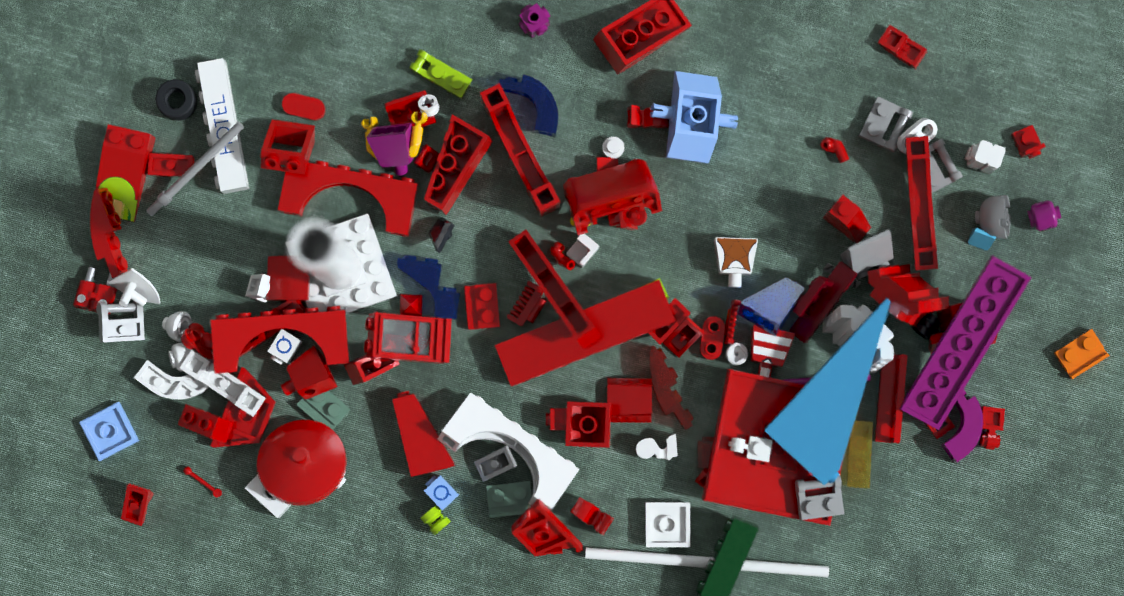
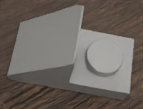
(495, 463)

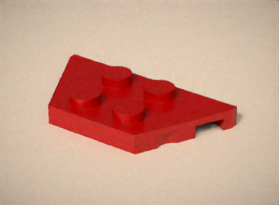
(246, 427)
(543, 532)

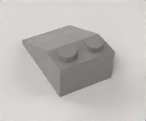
(869, 254)

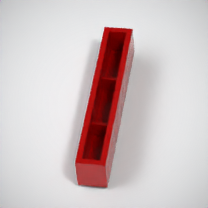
(554, 289)

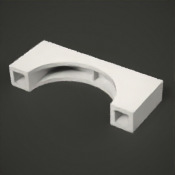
(480, 421)

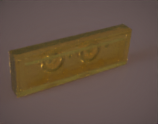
(860, 455)

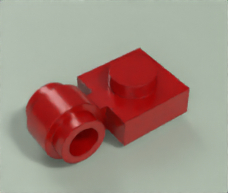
(992, 421)

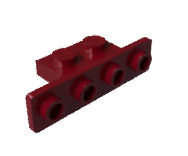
(820, 300)

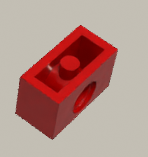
(205, 423)

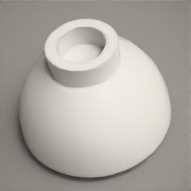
(176, 324)

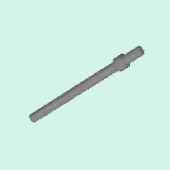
(165, 197)

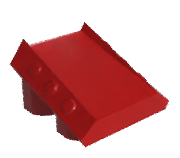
(630, 399)

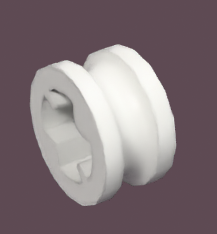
(428, 99)

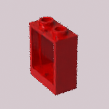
(291, 134)

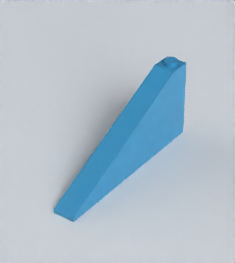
(822, 414)

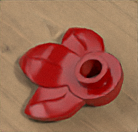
(196, 338)

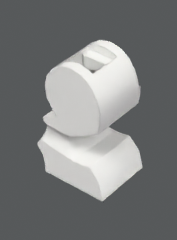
(648, 447)

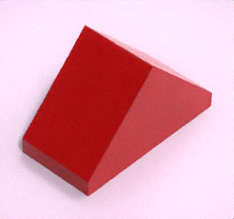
(683, 337)

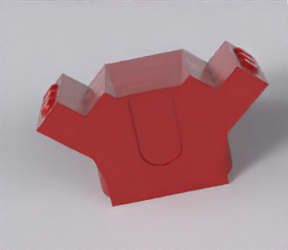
(909, 293)

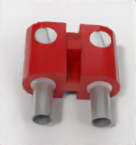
(90, 294)

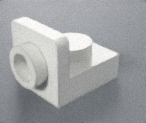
(258, 287)

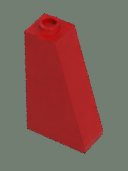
(419, 437)

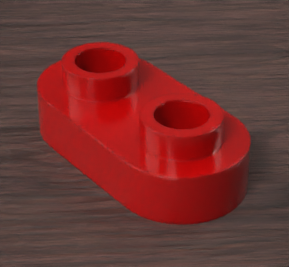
(712, 338)

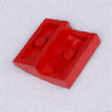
(287, 279)

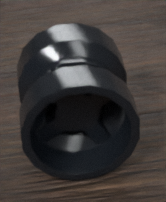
(926, 324)

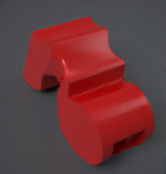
(641, 118)
(592, 515)

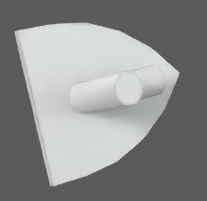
(135, 287)

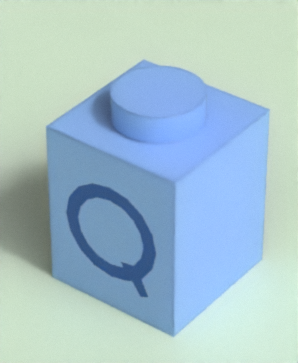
(440, 491)

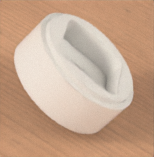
(736, 354)

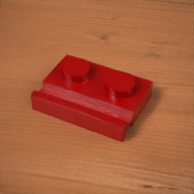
(482, 306)

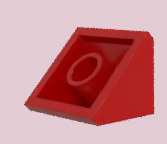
(588, 424)

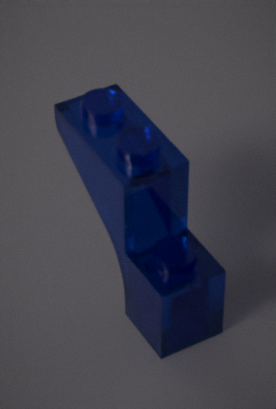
(429, 276)

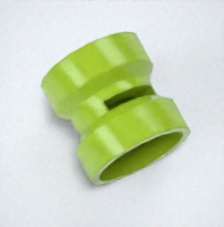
(431, 516)

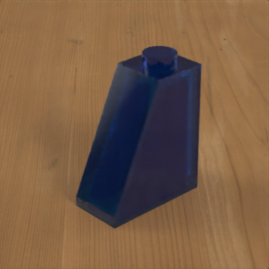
(772, 305)

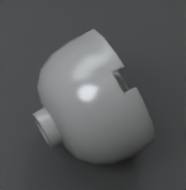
(994, 216)

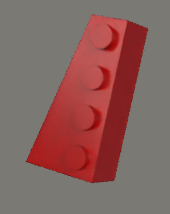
(455, 164)

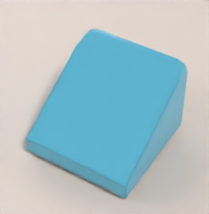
(980, 239)

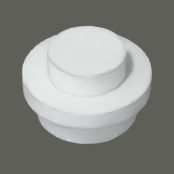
(613, 147)

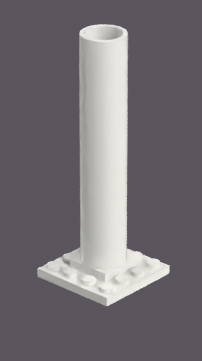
(342, 264)

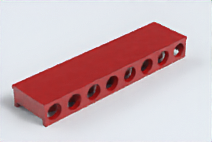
(615, 320)

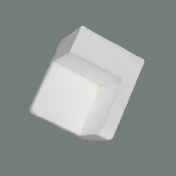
(582, 250)

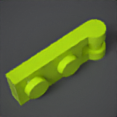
(441, 74)

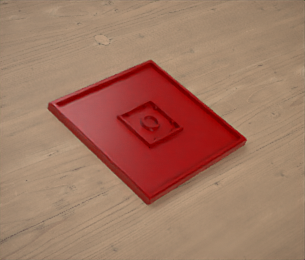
(732, 479)

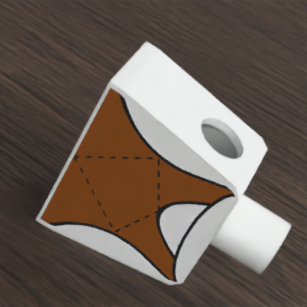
(735, 258)

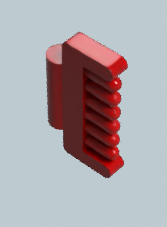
(531, 308)
(730, 322)

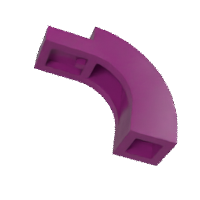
(969, 429)

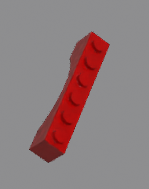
(921, 203)

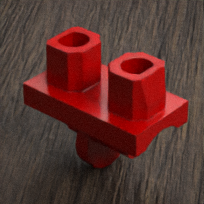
(628, 218)

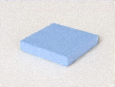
(109, 431)

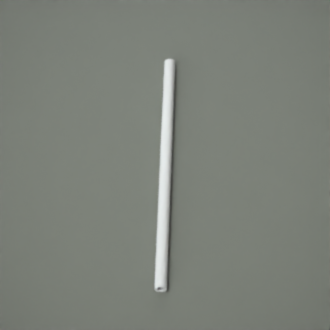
(700, 561)

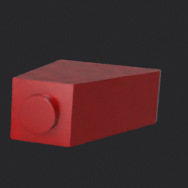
(848, 219)

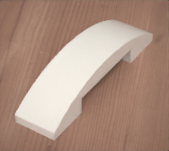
(223, 383)

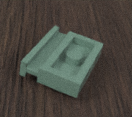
(325, 408)
(508, 499)

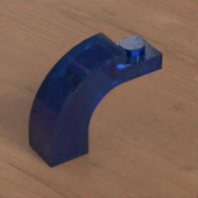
(542, 99)

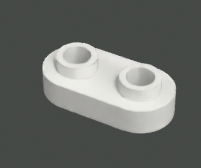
(915, 131)

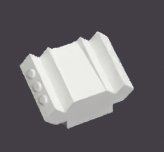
(846, 320)

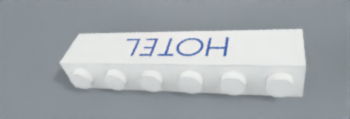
(220, 117)

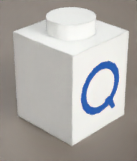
(284, 347)

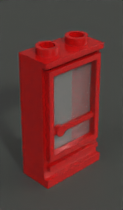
(408, 338)

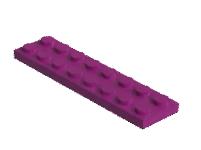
(965, 342)

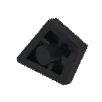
(441, 233)

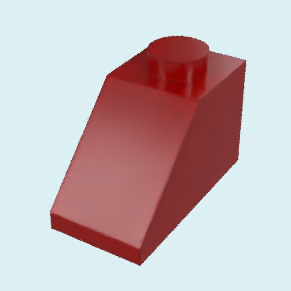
(365, 368)

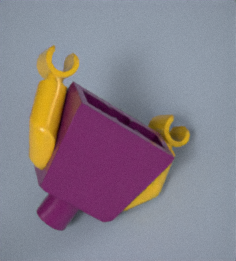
(394, 144)

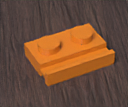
(1081, 354)

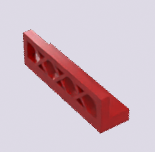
(890, 400)

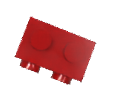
(401, 110)

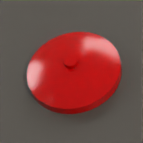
(301, 462)

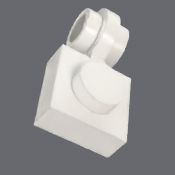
(757, 447)

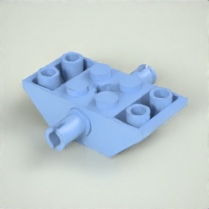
(689, 137)

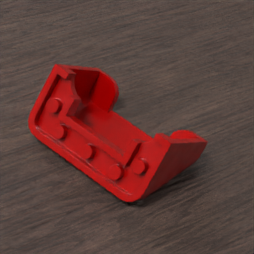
(611, 192)

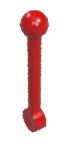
(188, 471)

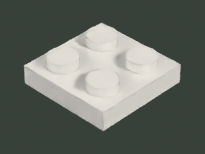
(667, 524)

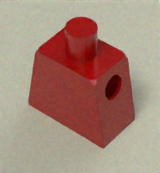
(309, 375)

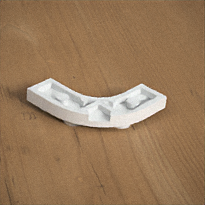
(167, 385)

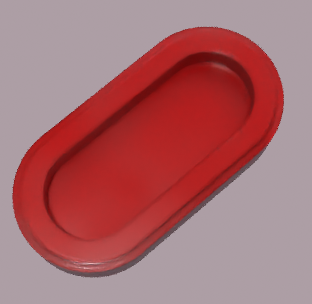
(303, 106)

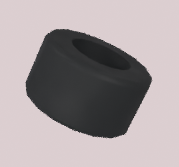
(166, 90)

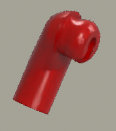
(835, 146)
(560, 258)

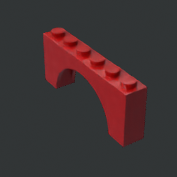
(519, 151)
(394, 195)
(233, 334)

